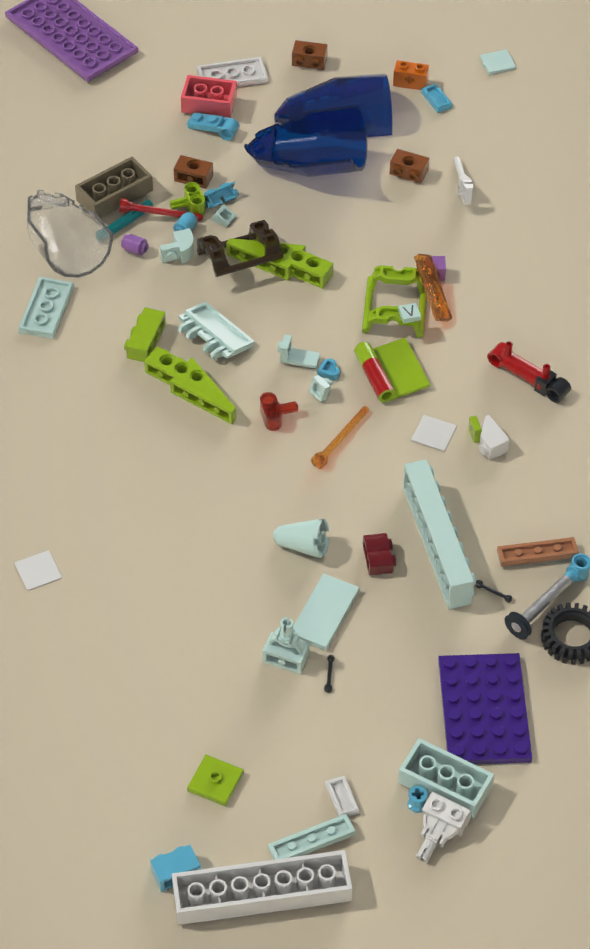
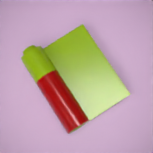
(391, 369)

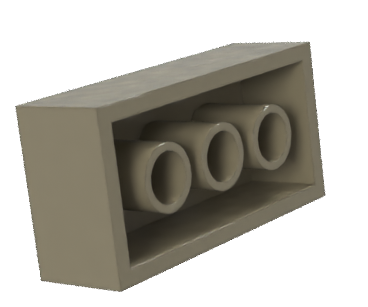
(104, 191)

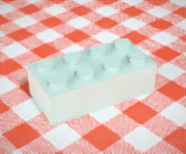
(446, 776)

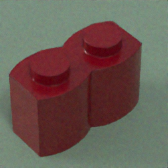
(378, 553)

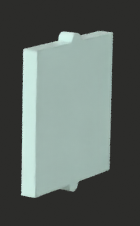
(497, 62)

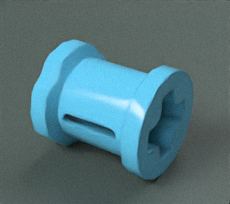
(417, 798)

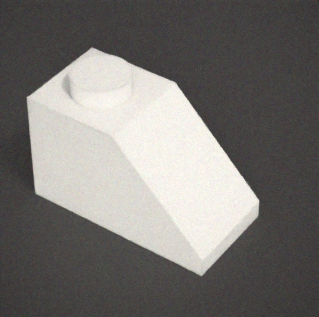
(492, 439)

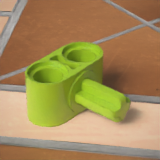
(193, 199)

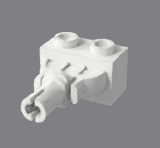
(441, 823)

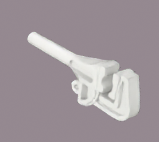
(465, 183)

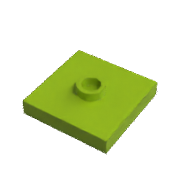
(215, 780)

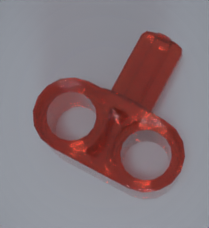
(272, 411)

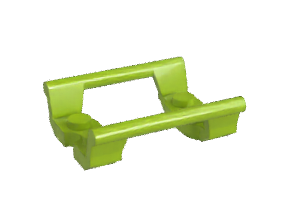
(385, 314)

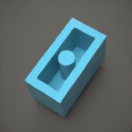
(179, 860)

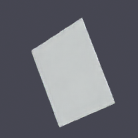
(434, 432)
(38, 570)

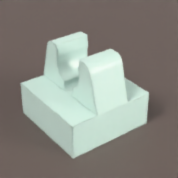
(320, 388)

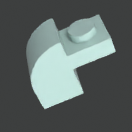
(181, 248)

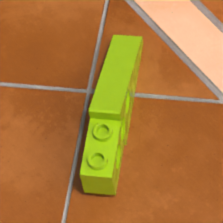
(295, 261)
(190, 383)

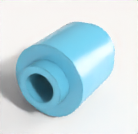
(186, 221)

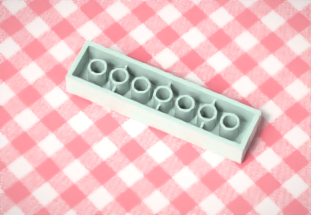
(438, 534)

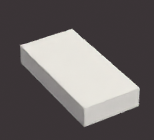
(342, 796)

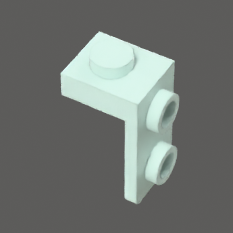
(296, 356)

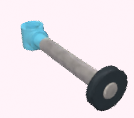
(519, 624)

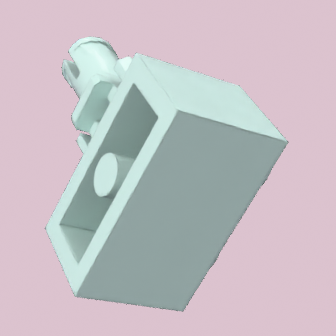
(285, 649)

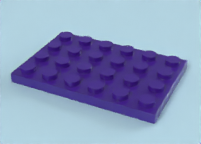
(485, 708)

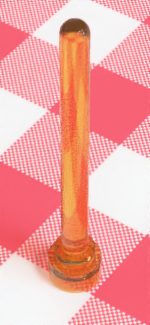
(320, 459)

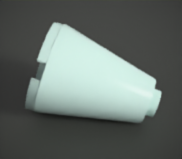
(304, 537)

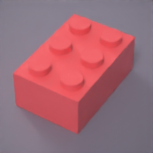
(208, 96)

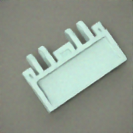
(213, 327)

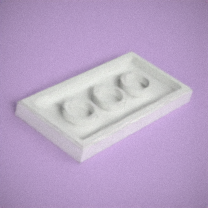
(244, 71)

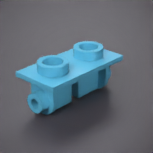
(225, 191)

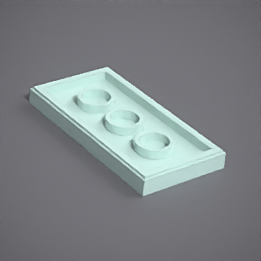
(46, 307)
(325, 611)

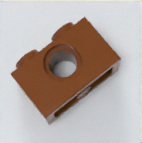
(309, 54)
(409, 166)
(193, 170)

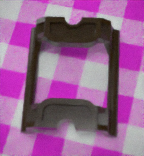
(258, 230)

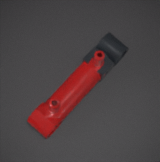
(543, 380)

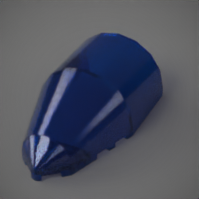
(367, 91)
(314, 144)

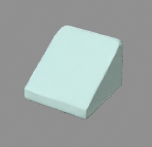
(223, 216)

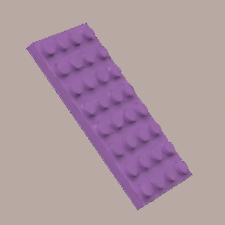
(73, 35)

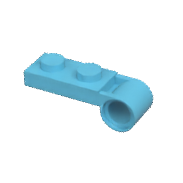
(224, 126)

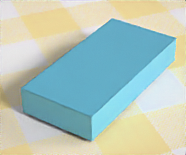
(436, 98)

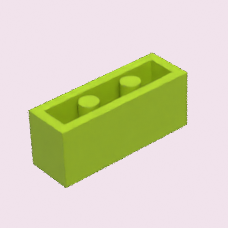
(145, 334)

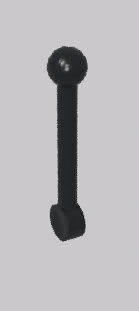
(479, 584)
(328, 688)

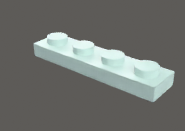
(312, 838)

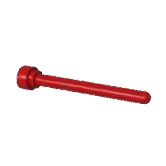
(126, 205)

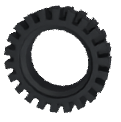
(554, 645)

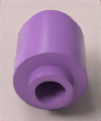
(134, 244)

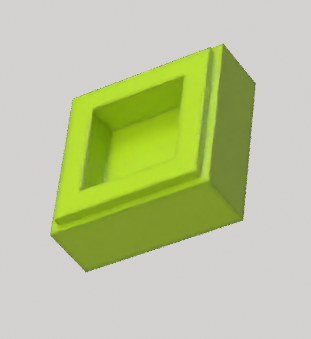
(474, 428)

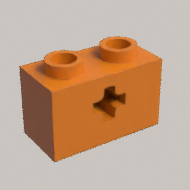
(410, 75)

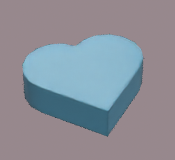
(329, 370)

